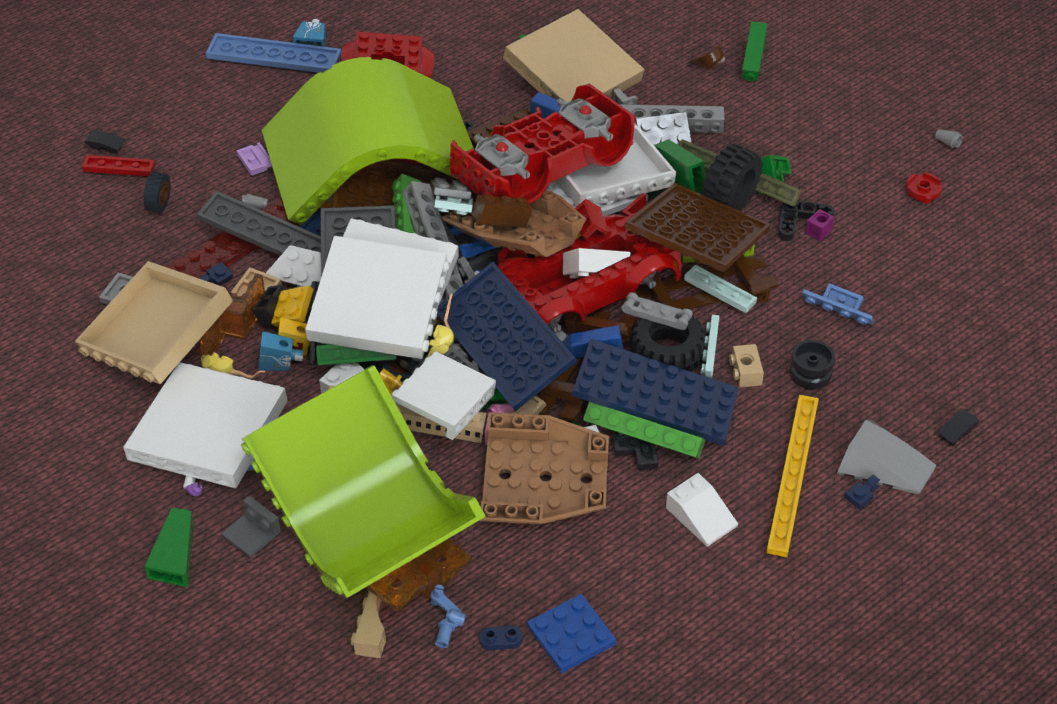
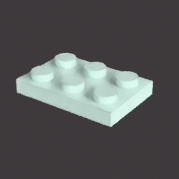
(445, 203)

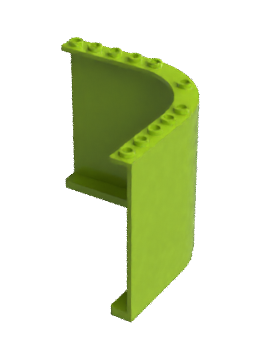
(355, 118)
(355, 484)

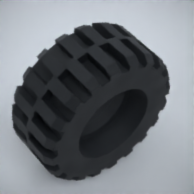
(733, 176)
(684, 356)

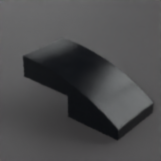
(105, 140)
(957, 426)

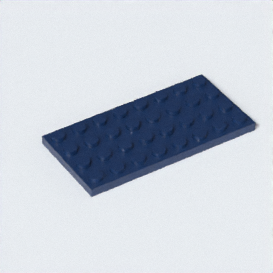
(506, 336)
(656, 391)

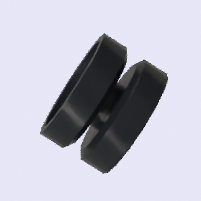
(812, 364)

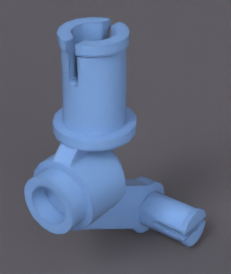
(452, 620)

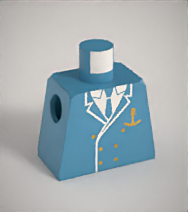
(311, 33)
(277, 353)

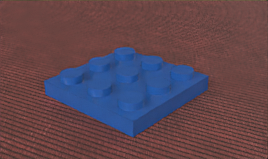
(571, 633)

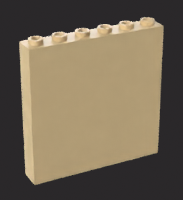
(571, 55)
(154, 322)

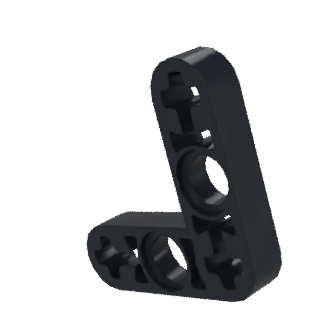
(793, 213)

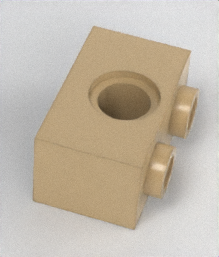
(746, 365)

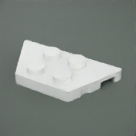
(297, 266)

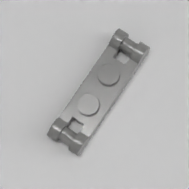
(656, 312)

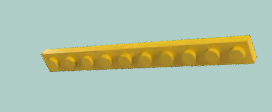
(792, 476)

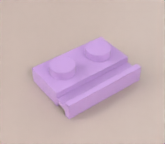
(254, 159)

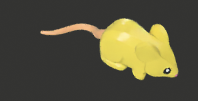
(442, 335)
(224, 365)

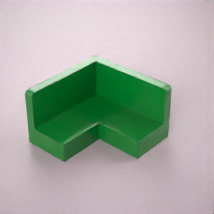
(775, 167)

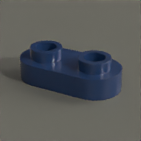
(501, 638)

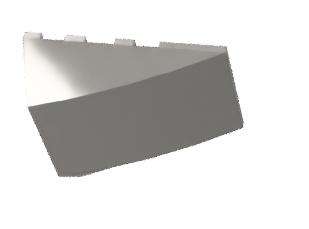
(888, 458)

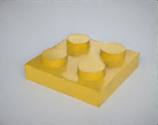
(293, 304)

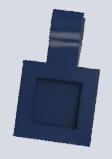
(218, 274)
(861, 494)

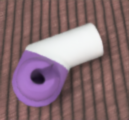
(192, 487)

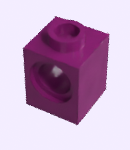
(819, 225)

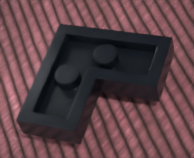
(643, 450)

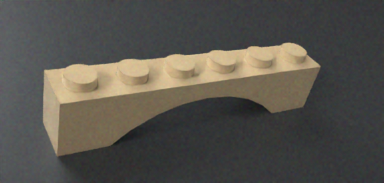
(370, 634)

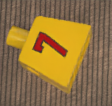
(297, 332)

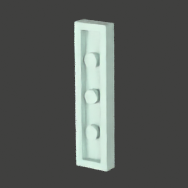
(720, 288)
(710, 342)

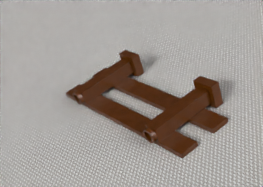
(743, 267)
(560, 387)

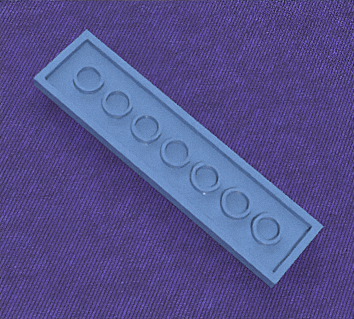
(272, 53)

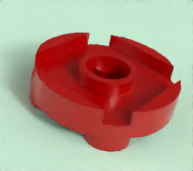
(916, 189)

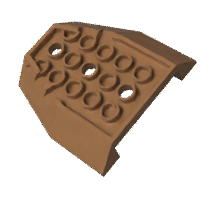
(550, 227)
(535, 447)

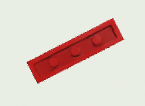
(118, 165)

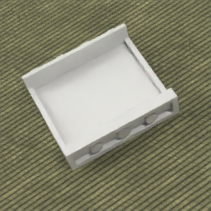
(445, 392)

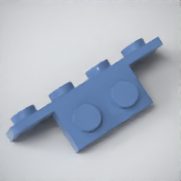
(840, 300)

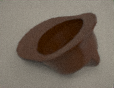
(711, 59)

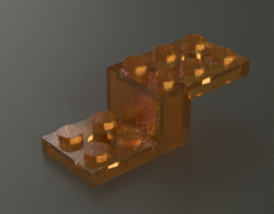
(235, 320)
(421, 575)

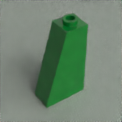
(754, 51)
(688, 167)
(172, 552)

